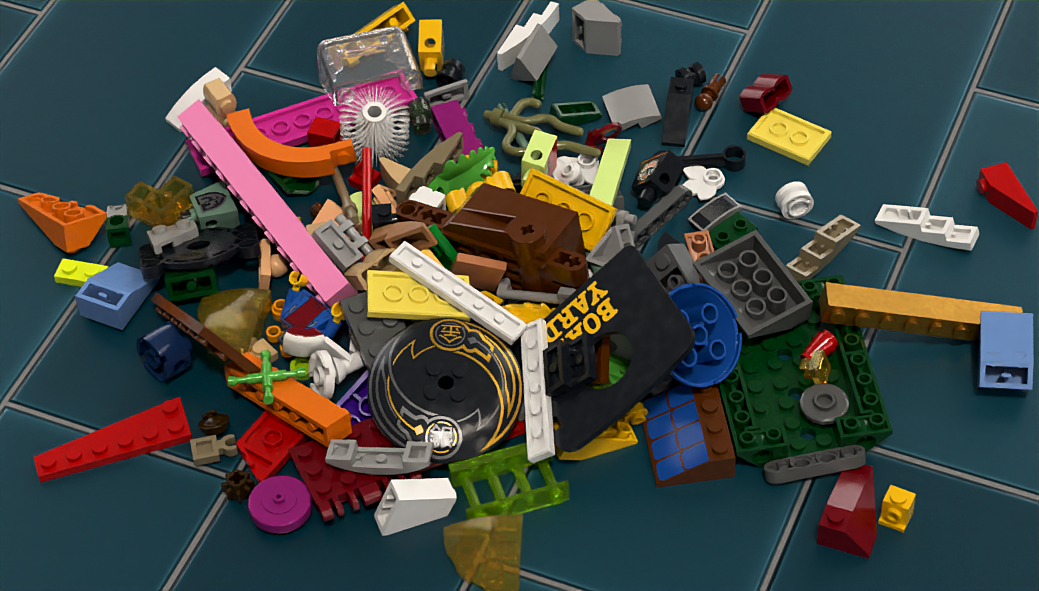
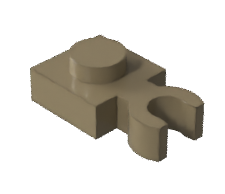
(209, 449)

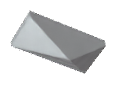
(447, 93)

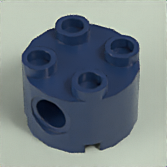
(164, 352)

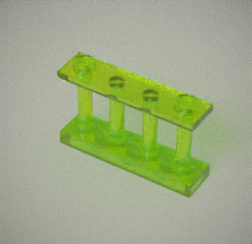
(500, 462)

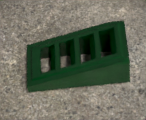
(569, 111)

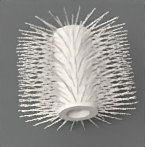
(374, 125)

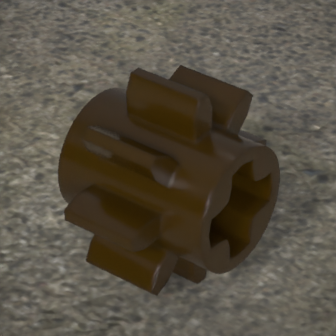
(238, 485)

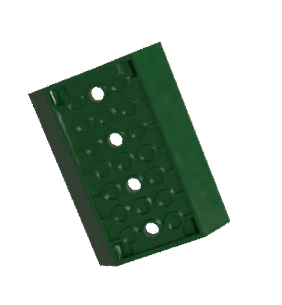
(758, 390)

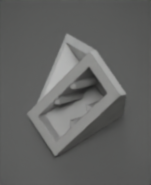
(611, 244)

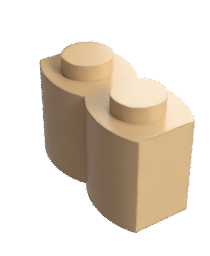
(219, 100)
(375, 260)

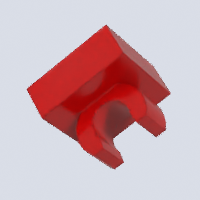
(355, 179)

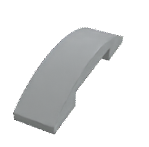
(379, 460)

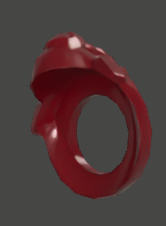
(596, 137)

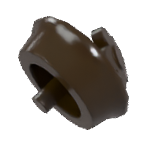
(213, 423)

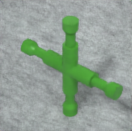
(266, 377)

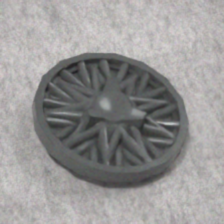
(824, 403)

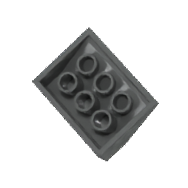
(756, 286)

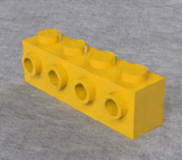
(395, 16)

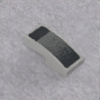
(714, 212)

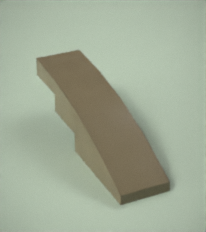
(430, 166)
(823, 248)

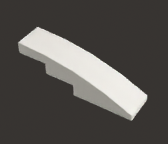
(515, 41)
(920, 225)

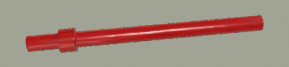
(366, 194)

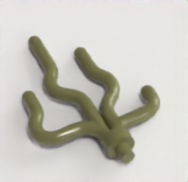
(514, 123)

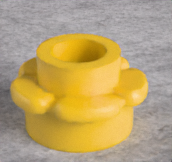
(636, 414)

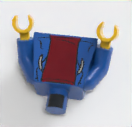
(307, 312)

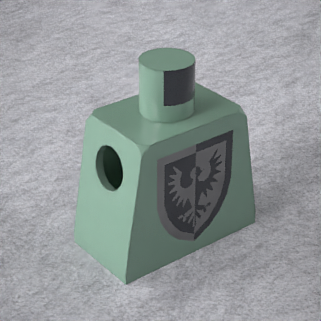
(212, 208)

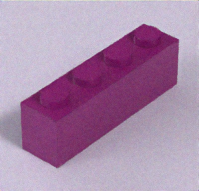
(451, 118)

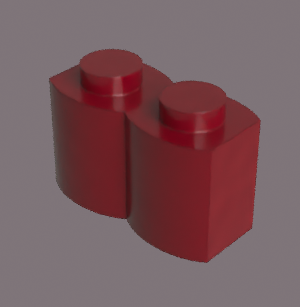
(765, 93)

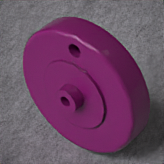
(280, 504)

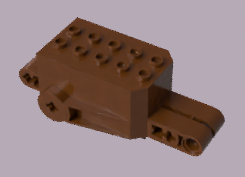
(532, 236)

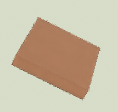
(482, 271)

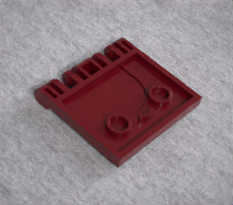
(332, 484)

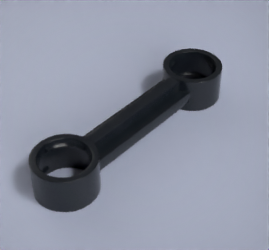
(717, 159)

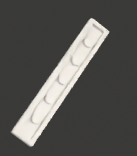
(458, 293)
(537, 405)

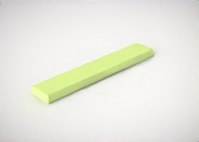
(611, 170)

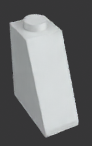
(413, 503)

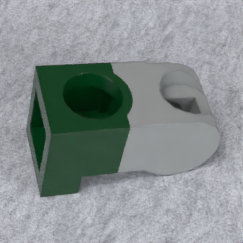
(118, 226)

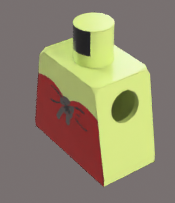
(539, 143)

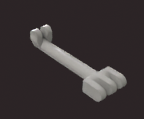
(506, 292)

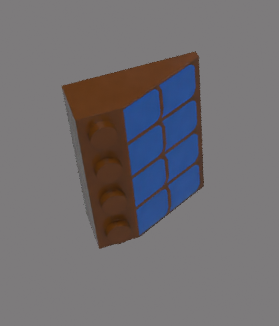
(688, 436)

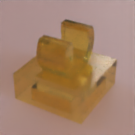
(816, 367)

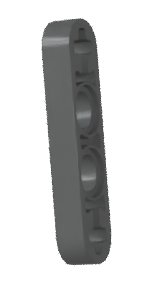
(660, 214)
(814, 464)

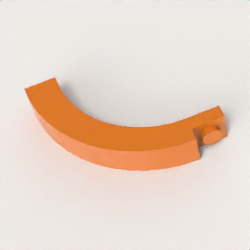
(284, 159)

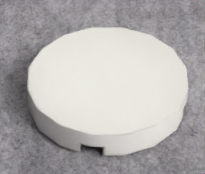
(323, 373)

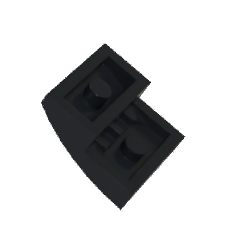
(569, 365)

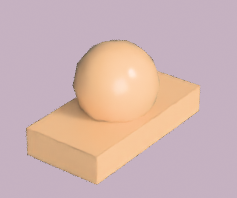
(270, 265)

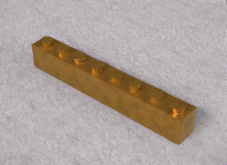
(905, 311)

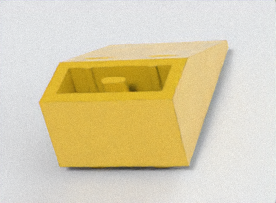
(613, 438)

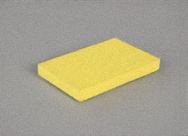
(789, 135)

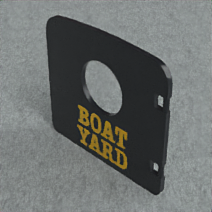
(625, 301)

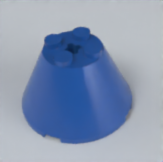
(716, 332)

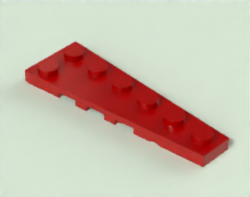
(134, 436)

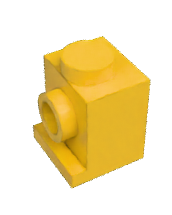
(897, 508)

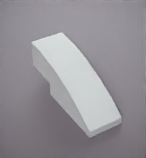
(193, 94)

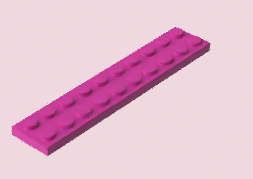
(291, 123)

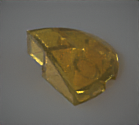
(236, 315)
(487, 550)

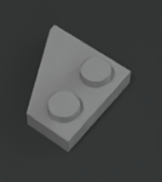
(176, 234)

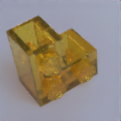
(162, 205)

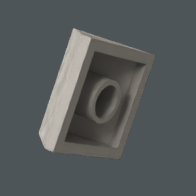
(533, 55)

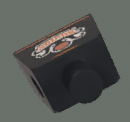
(657, 177)

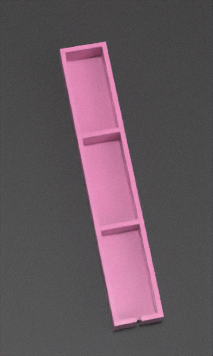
(264, 205)

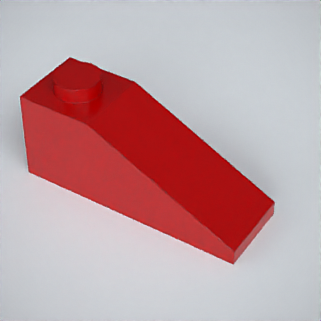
(1006, 193)

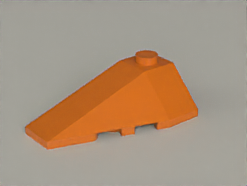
(64, 222)

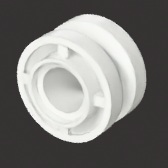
(794, 200)

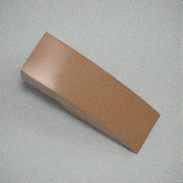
(395, 234)

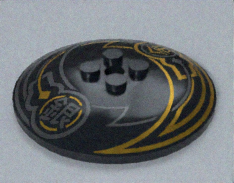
(459, 420)

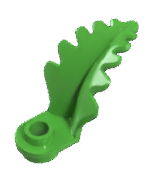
(465, 171)

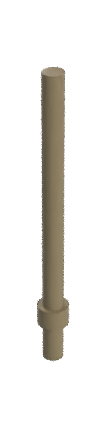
(349, 208)

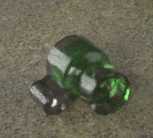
(419, 115)

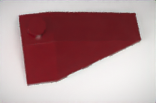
(850, 514)

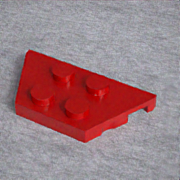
(267, 445)

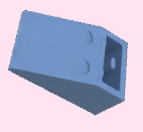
(114, 295)
(1005, 351)

